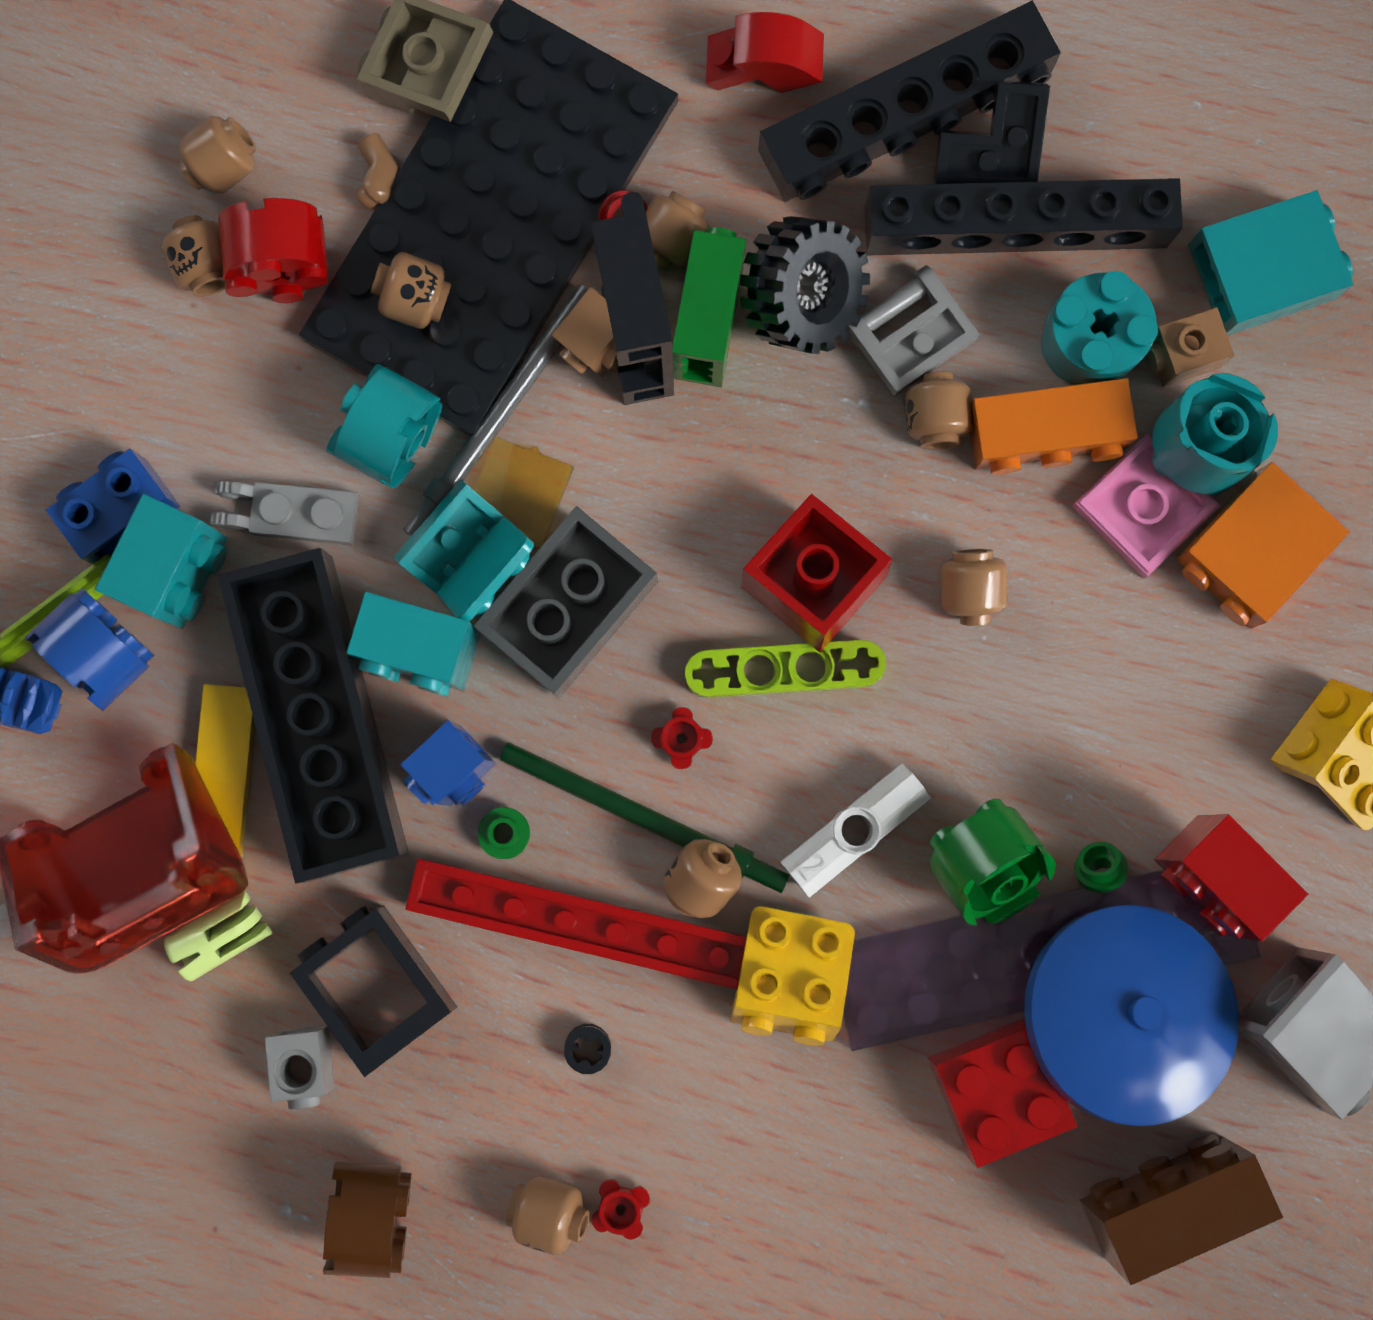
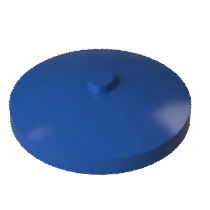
(1131, 1015)

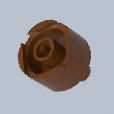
(363, 1220)

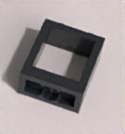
(321, 953)

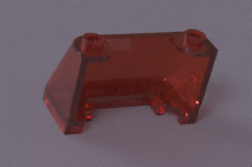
(123, 872)

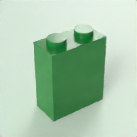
(708, 306)

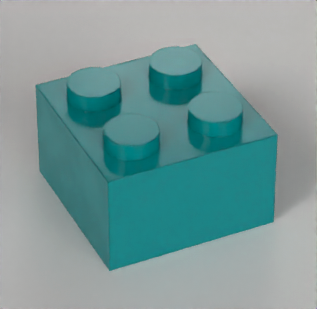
(163, 562)
(414, 642)

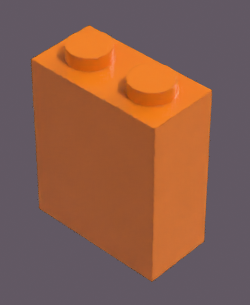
(1261, 547)

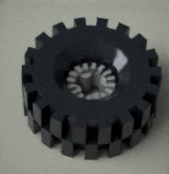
(829, 285)

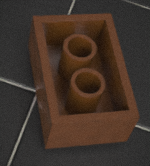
(1179, 1207)

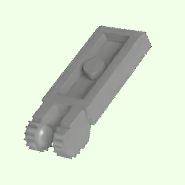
(291, 512)

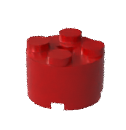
(273, 249)

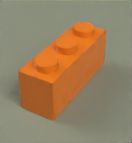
(1052, 426)

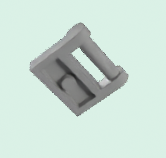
(920, 343)

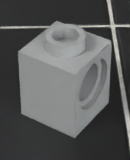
(316, 1048)

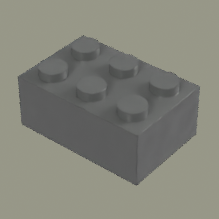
(567, 602)

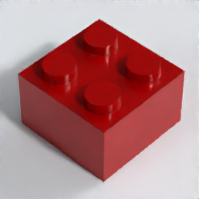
(815, 572)
(1229, 878)
(999, 1094)

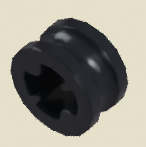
(584, 1064)

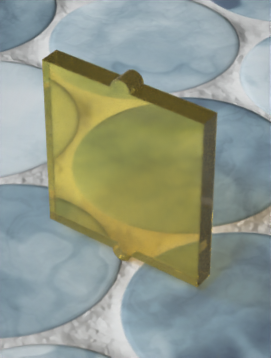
(524, 487)

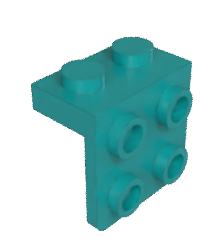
(465, 552)

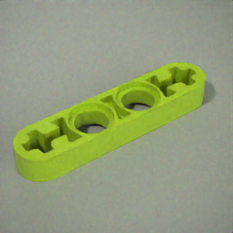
(784, 664)

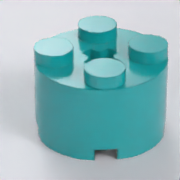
(1107, 303)
(385, 426)
(1213, 434)

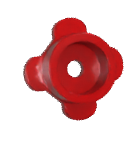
(681, 753)
(623, 1224)

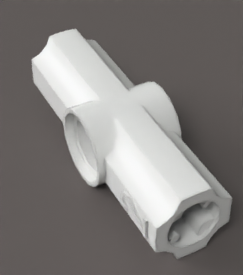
(883, 810)

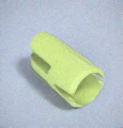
(207, 946)

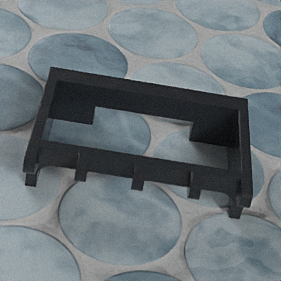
(635, 303)

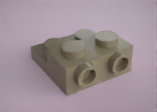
(423, 57)

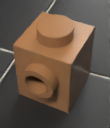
(588, 335)
(1189, 348)

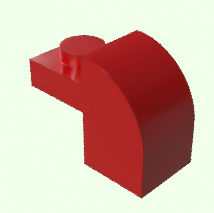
(767, 48)

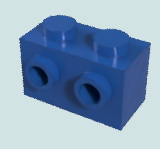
(98, 510)
(447, 767)

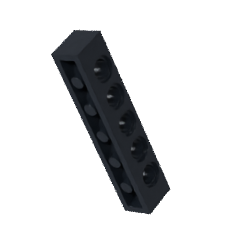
(1015, 36)
(1022, 216)

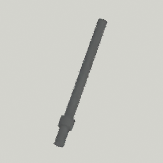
(494, 419)

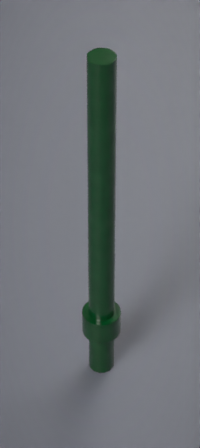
(635, 812)

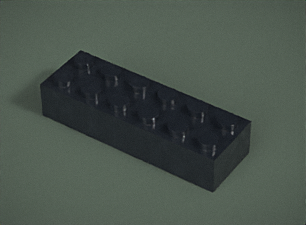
(312, 715)

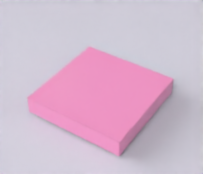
(1142, 510)

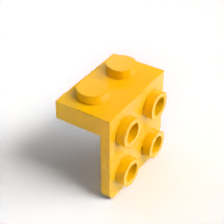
(1335, 750)
(793, 976)

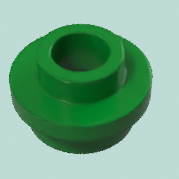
(520, 829)
(1098, 856)

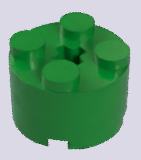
(990, 863)

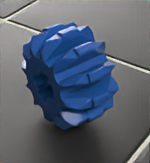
(28, 702)

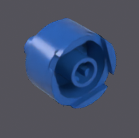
(88, 651)

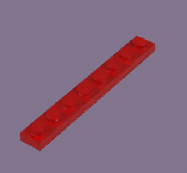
(576, 923)

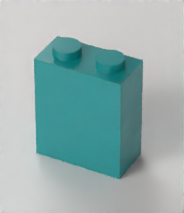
(1271, 262)

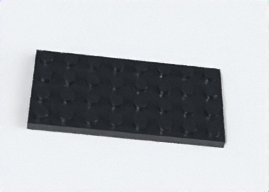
(500, 207)

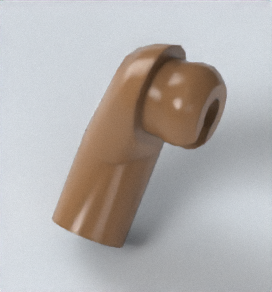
(380, 177)

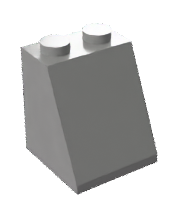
(1316, 1030)

